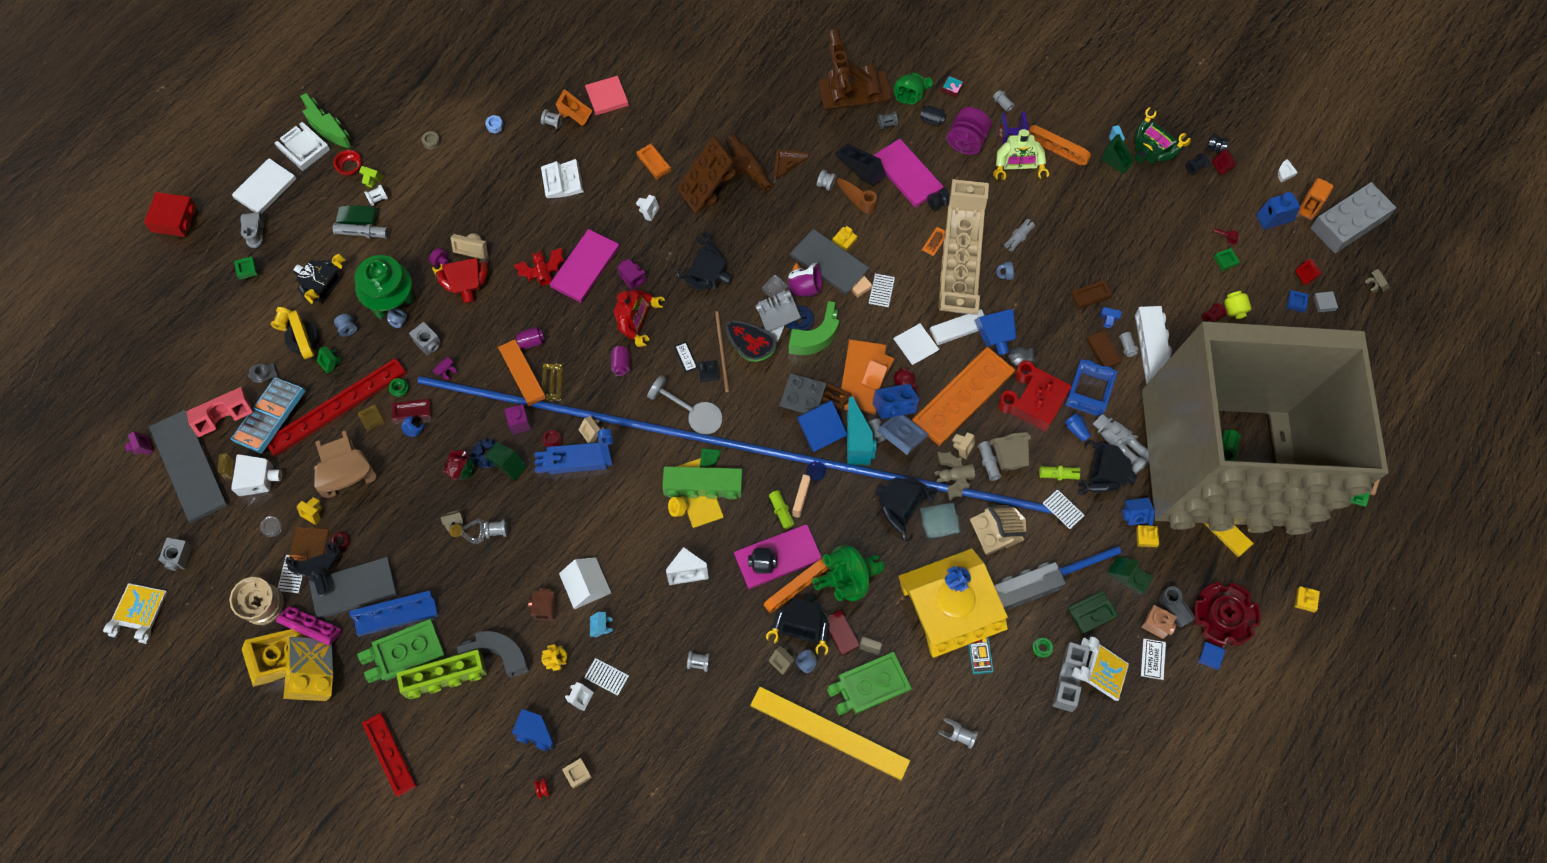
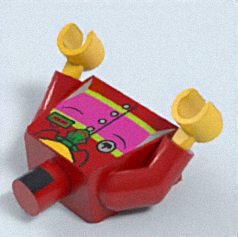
(631, 312)

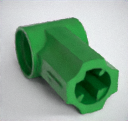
(1230, 444)

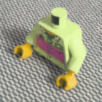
(1020, 153)

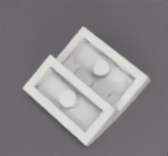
(562, 179)

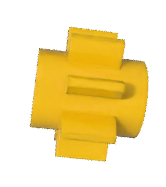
(554, 657)

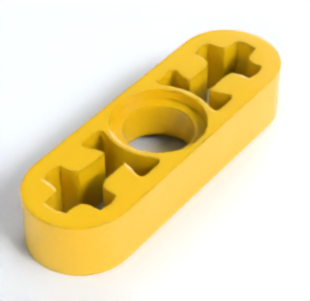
(300, 334)

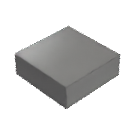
(1325, 301)

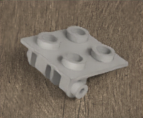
(778, 311)

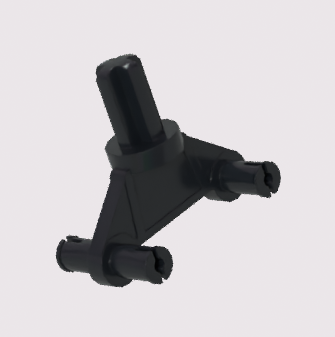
(316, 568)

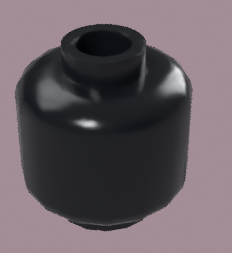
(763, 560)

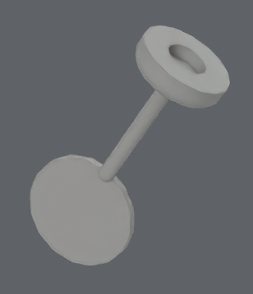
(703, 417)

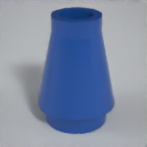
(1078, 427)

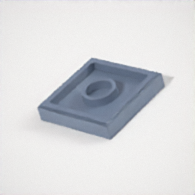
(903, 433)

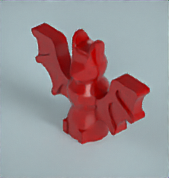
(541, 270)

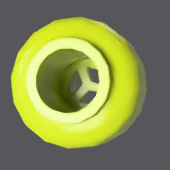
(1237, 305)

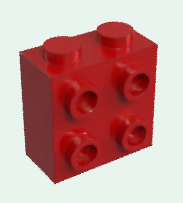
(170, 214)

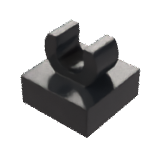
(708, 371)

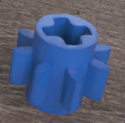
(957, 578)

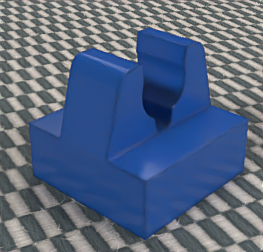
(1109, 316)

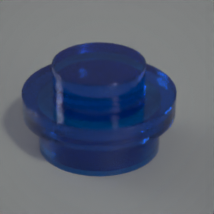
(816, 470)

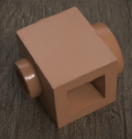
(1159, 622)

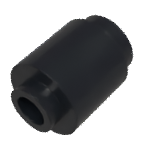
(933, 115)

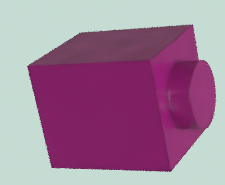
(517, 419)

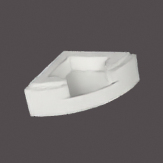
(1286, 171)

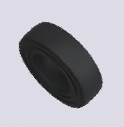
(289, 337)

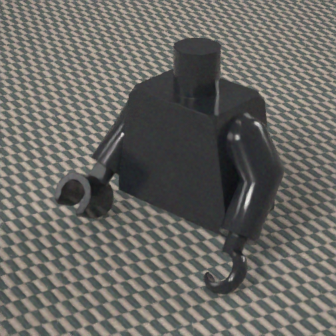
(708, 267)
(1108, 471)
(901, 501)

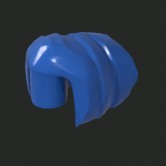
(409, 428)

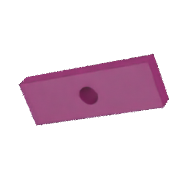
(309, 625)

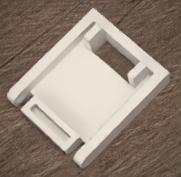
(301, 144)

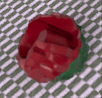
(459, 465)

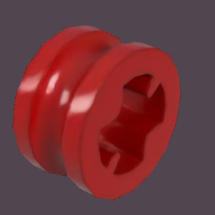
(541, 788)

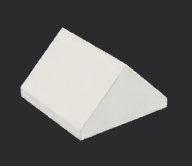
(686, 568)
(584, 581)

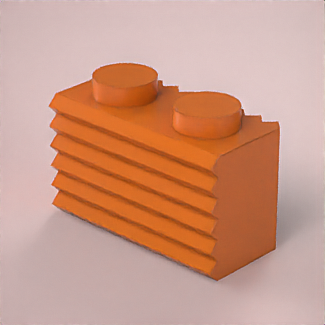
(1315, 198)

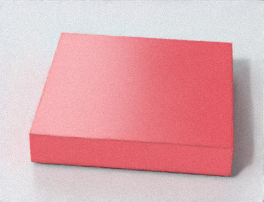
(606, 95)

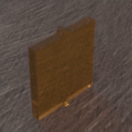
(308, 543)

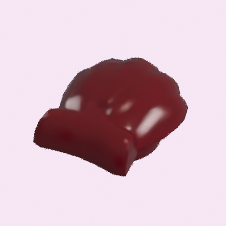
(905, 376)

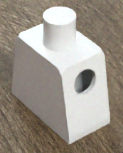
(253, 475)

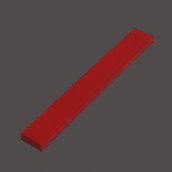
(335, 407)

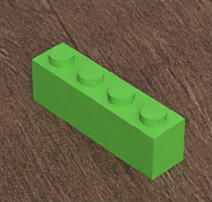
(702, 482)

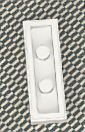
(955, 328)

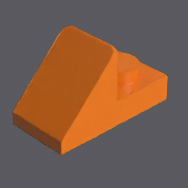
(572, 107)
(877, 371)

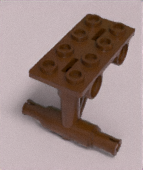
(849, 83)
(716, 167)

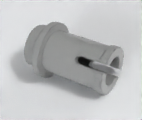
(1003, 100)
(1128, 344)

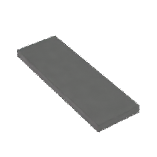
(188, 467)

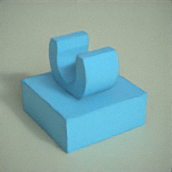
(598, 624)

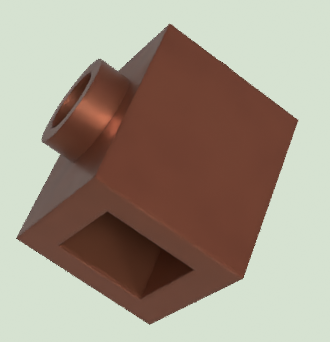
(542, 604)

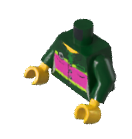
(1155, 143)

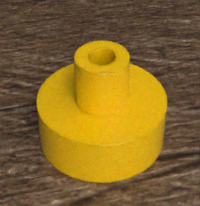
(677, 506)

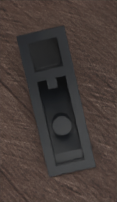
(864, 165)

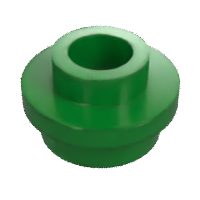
(398, 383)
(1045, 642)

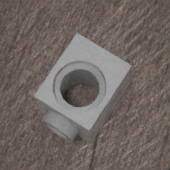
(421, 333)
(171, 547)

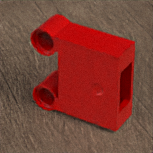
(1040, 399)

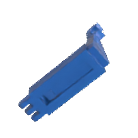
(577, 457)

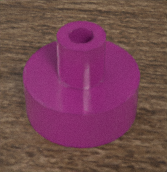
(438, 257)

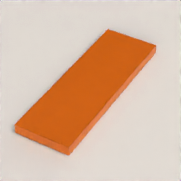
(963, 396)

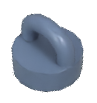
(1008, 270)
(396, 316)
(806, 661)

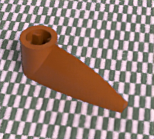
(864, 200)

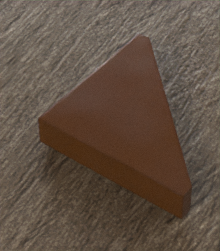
(787, 160)

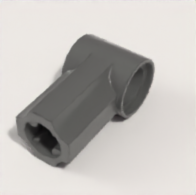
(1177, 607)

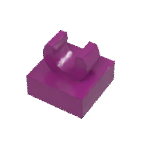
(442, 367)
(139, 443)

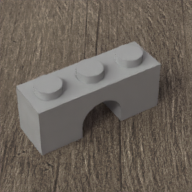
(1067, 687)

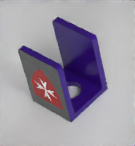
(1004, 131)

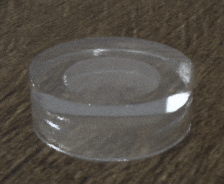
(270, 526)

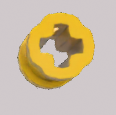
(281, 319)

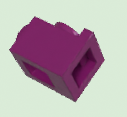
(631, 274)

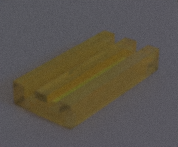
(551, 396)

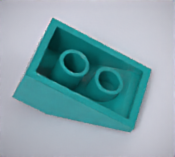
(860, 440)

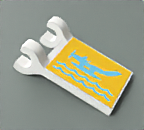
(137, 610)
(1104, 670)

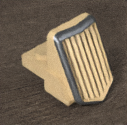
(999, 527)

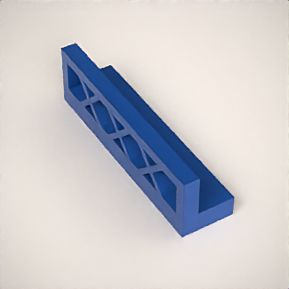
(394, 613)

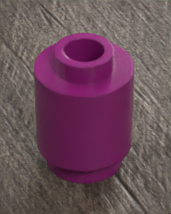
(530, 338)
(620, 360)

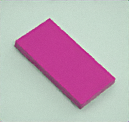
(908, 173)
(584, 265)
(794, 552)

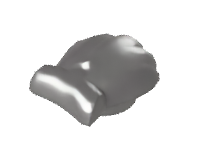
(1021, 354)
(262, 372)

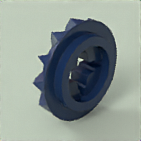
(805, 324)
(477, 453)

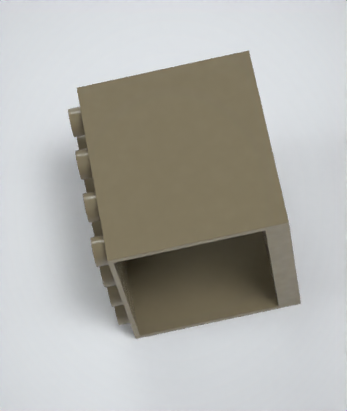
(1315, 393)

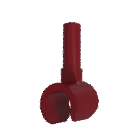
(1232, 235)

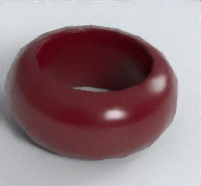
(341, 534)

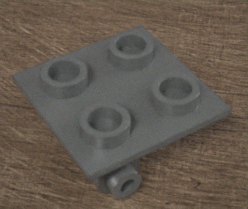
(802, 393)

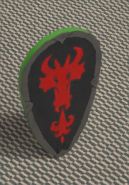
(750, 340)

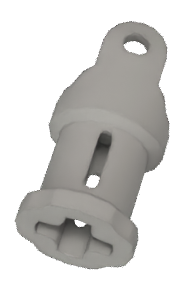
(960, 733)

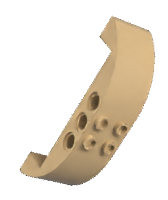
(963, 247)

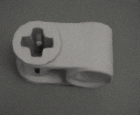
(252, 229)

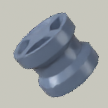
(345, 325)

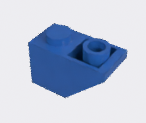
(532, 728)

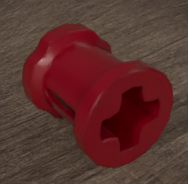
(1218, 311)

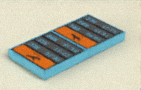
(268, 415)

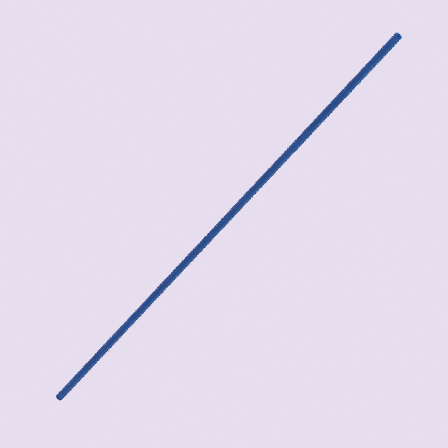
(725, 442)

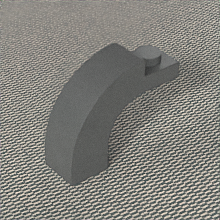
(499, 644)

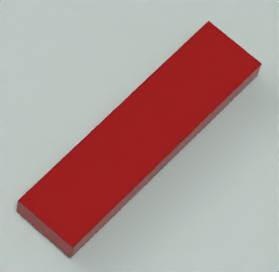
(389, 755)

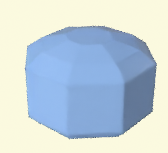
(494, 124)

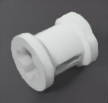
(370, 195)

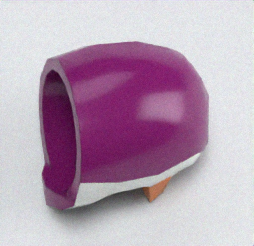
(805, 282)

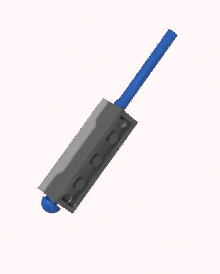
(1042, 581)

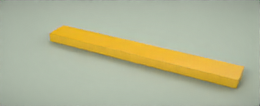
(830, 733)

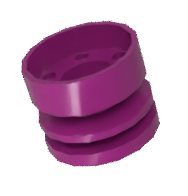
(969, 130)

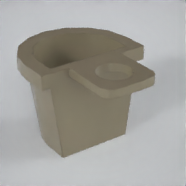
(1012, 450)

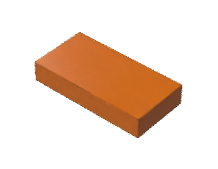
(653, 161)

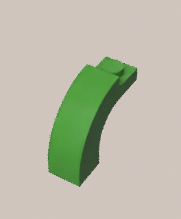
(818, 339)

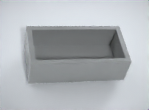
(1353, 217)

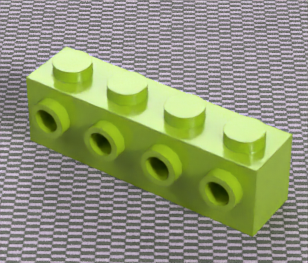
(441, 673)

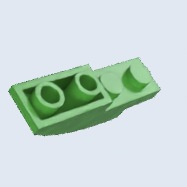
(324, 124)

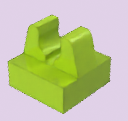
(370, 176)

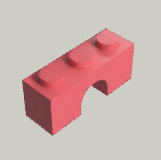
(205, 416)

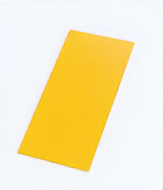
(701, 509)

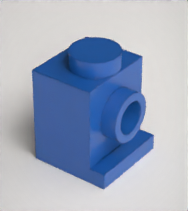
(1138, 512)

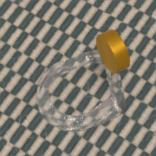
(456, 531)

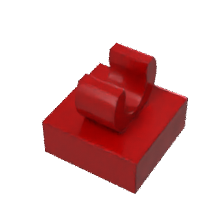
(1308, 271)

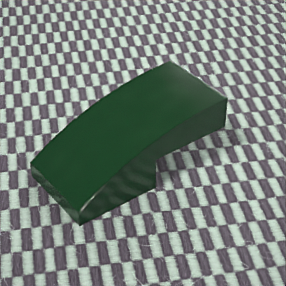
(356, 214)

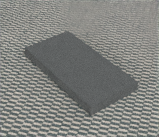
(835, 264)
(355, 588)

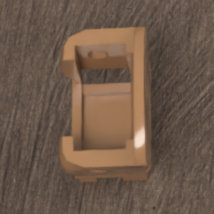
(340, 466)

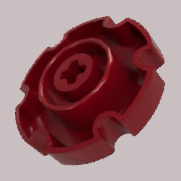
(1216, 624)

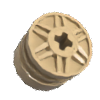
(247, 597)

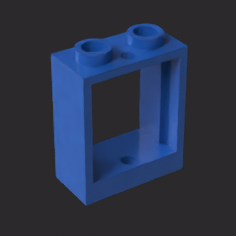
(1085, 403)

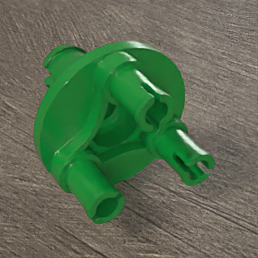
(848, 573)

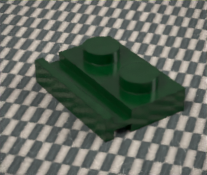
(1092, 612)

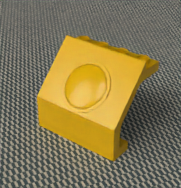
(950, 616)

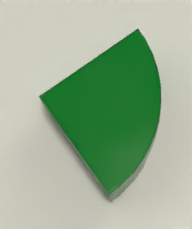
(709, 457)

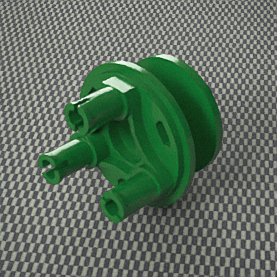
(382, 284)

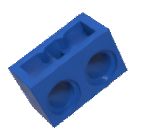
(895, 401)

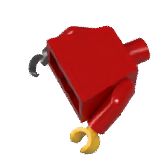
(463, 277)

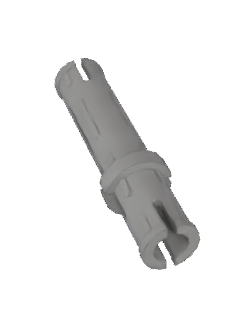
(360, 230)

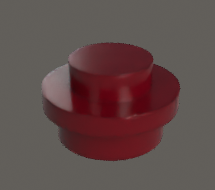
(551, 438)

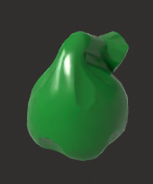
(911, 88)

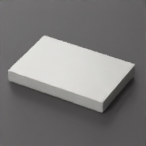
(264, 186)

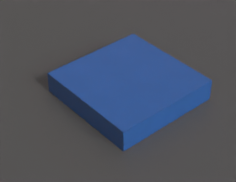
(821, 425)

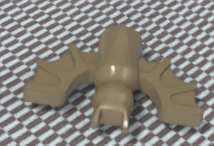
(958, 473)

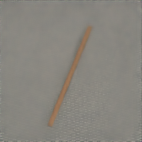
(722, 352)

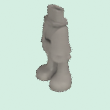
(1120, 436)

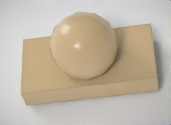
(470, 245)

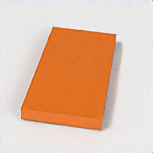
(856, 364)

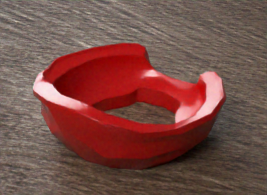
(344, 156)

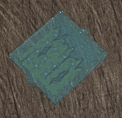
(940, 521)

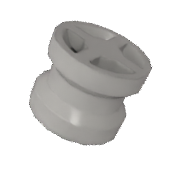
(826, 180)

